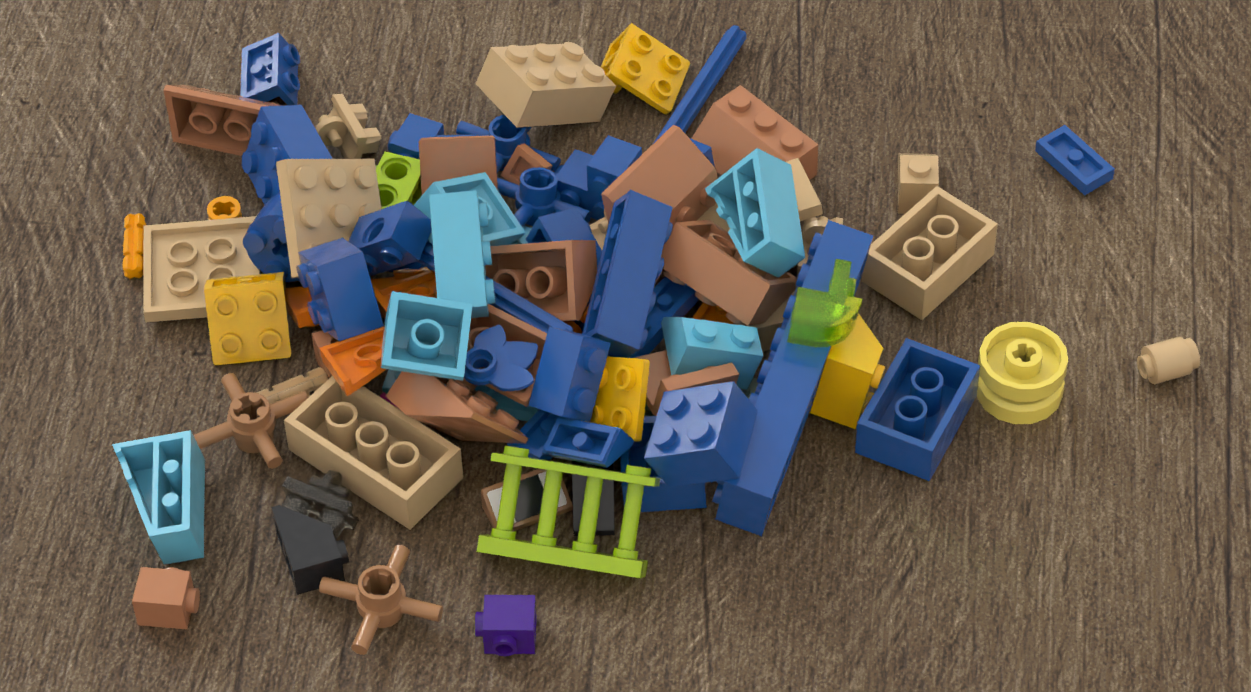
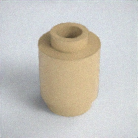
(1168, 359)

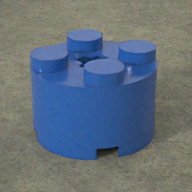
(267, 240)

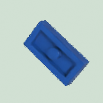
(1074, 160)

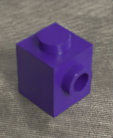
(507, 624)

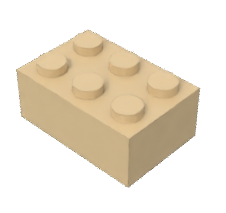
(545, 84)
(929, 252)

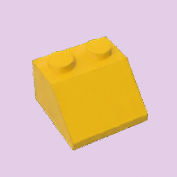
(848, 376)

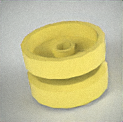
(1021, 372)

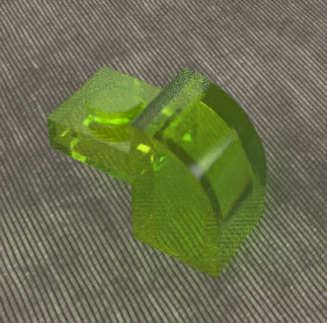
(829, 316)

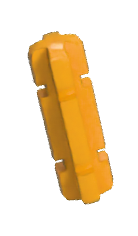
(133, 245)

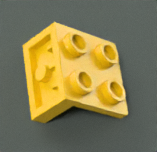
(645, 68)
(247, 318)
(622, 395)

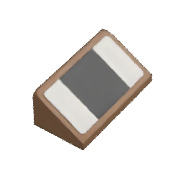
(528, 500)

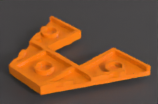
(358, 358)

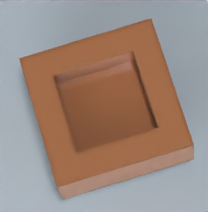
(521, 160)

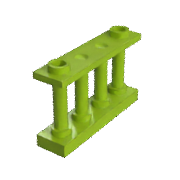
(583, 551)

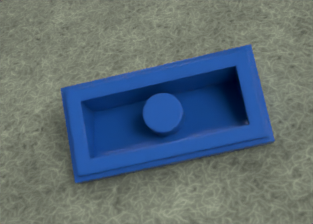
(586, 442)

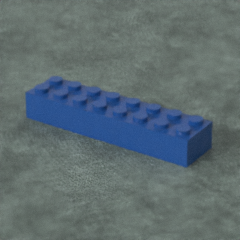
(786, 390)

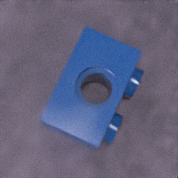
(391, 236)

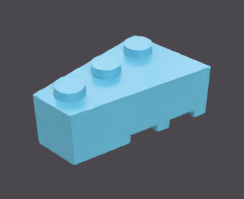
(761, 211)
(460, 249)
(169, 491)

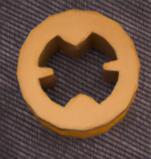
(225, 206)

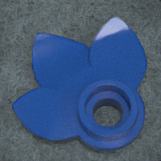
(504, 361)

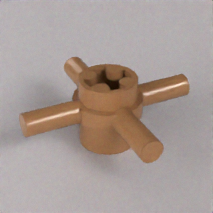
(250, 421)
(380, 598)

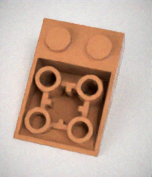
(454, 408)

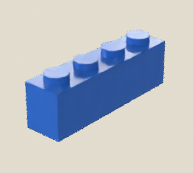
(628, 273)

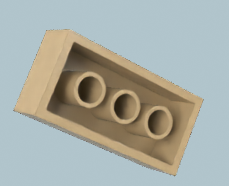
(376, 450)

